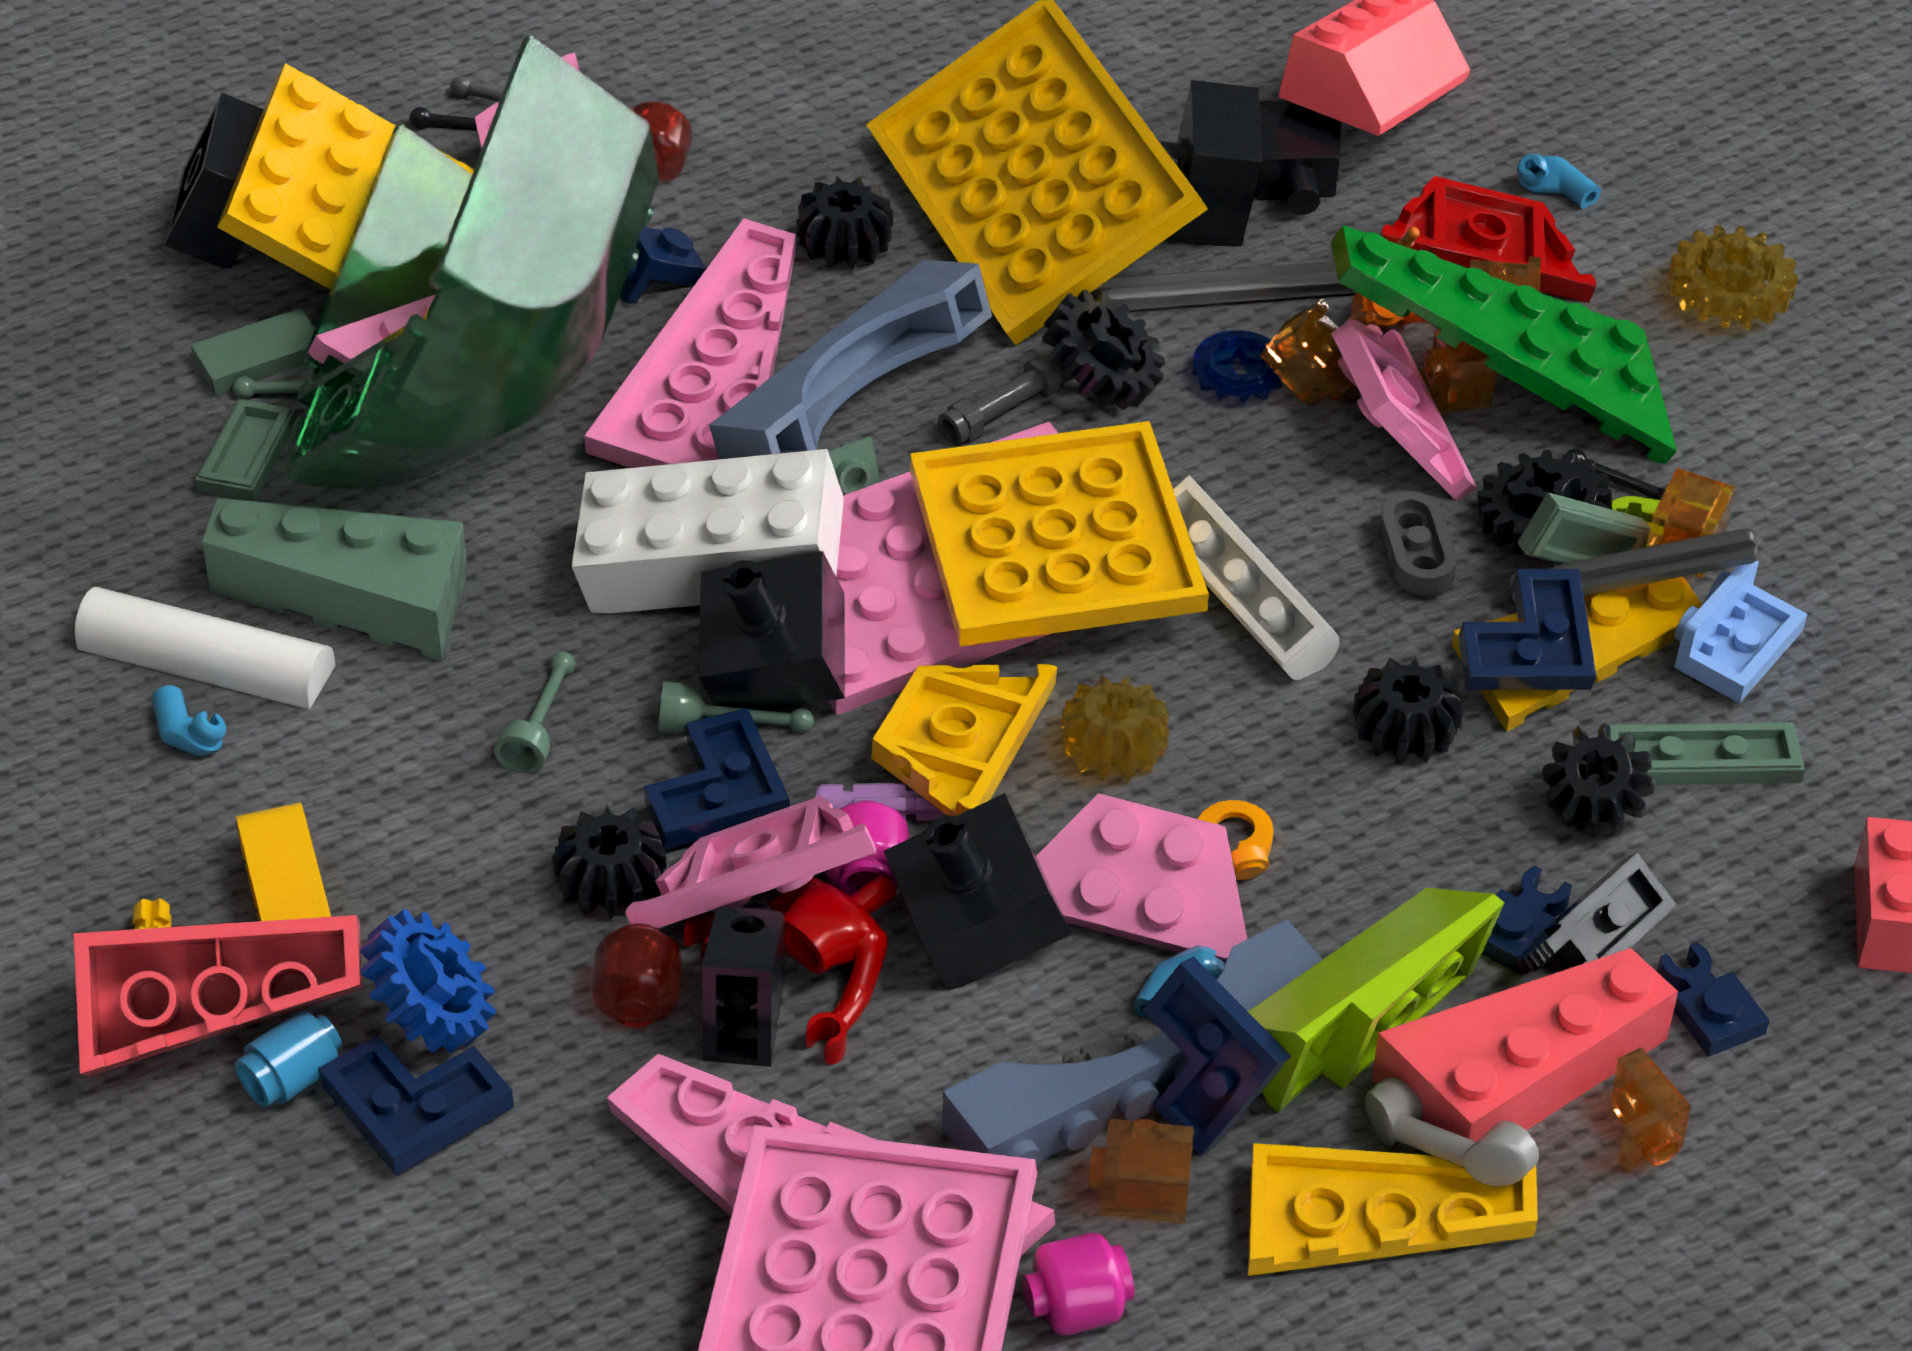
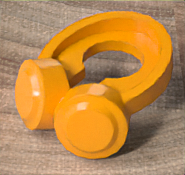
(1252, 854)

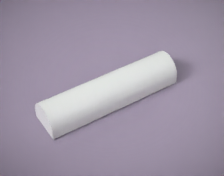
(1254, 587)
(202, 647)

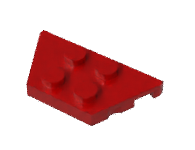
(1487, 225)

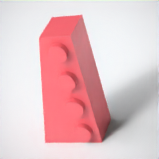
(191, 983)
(1528, 1045)

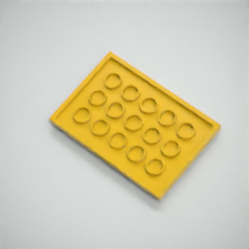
(1035, 167)

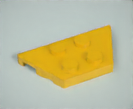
(959, 731)

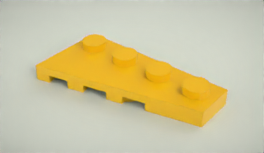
(1621, 627)

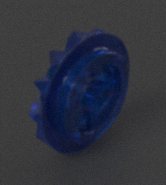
(1215, 372)

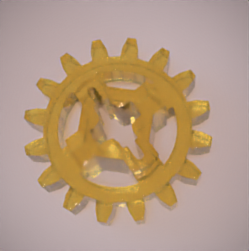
(1732, 277)

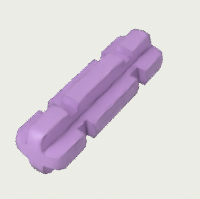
(890, 794)

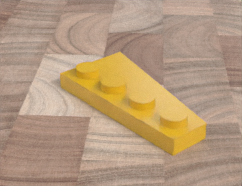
(1368, 1205)

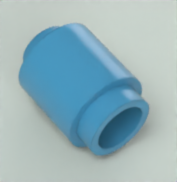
(287, 1058)

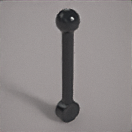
(421, 118)
(1621, 478)

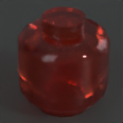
(670, 136)
(637, 975)

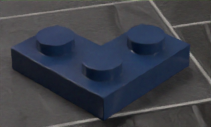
(1543, 649)
(730, 789)
(1226, 1049)
(411, 1116)

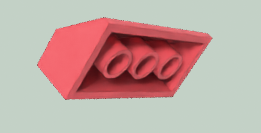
(1373, 63)

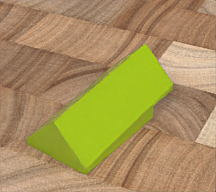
(1373, 984)

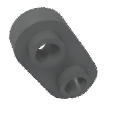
(1424, 554)

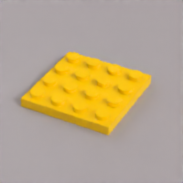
(306, 175)
(1057, 533)

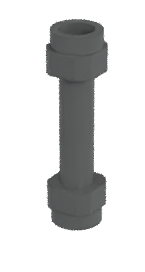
(966, 420)

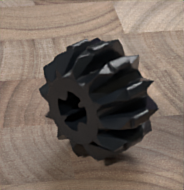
(844, 222)
(1408, 709)
(1582, 795)
(608, 860)

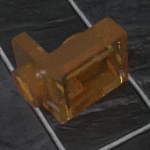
(1649, 1109)

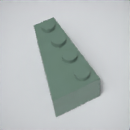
(342, 568)

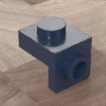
(664, 257)

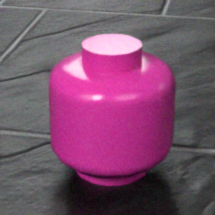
(886, 830)
(1079, 1283)

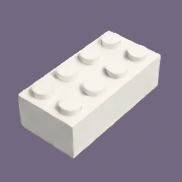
(660, 526)

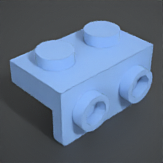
(1736, 634)

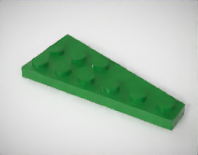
(1528, 337)

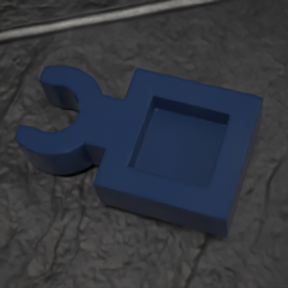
(1524, 918)
(1711, 1008)

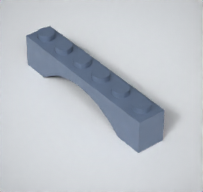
(914, 316)
(1062, 1106)

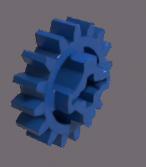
(427, 981)

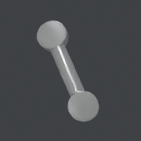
(1495, 1159)

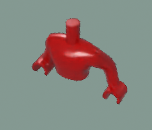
(823, 931)

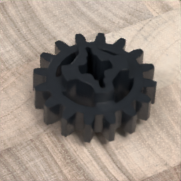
(1103, 349)
(1518, 490)

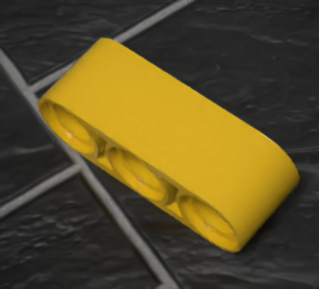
(281, 864)

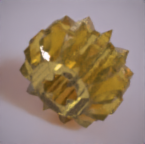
(1115, 728)

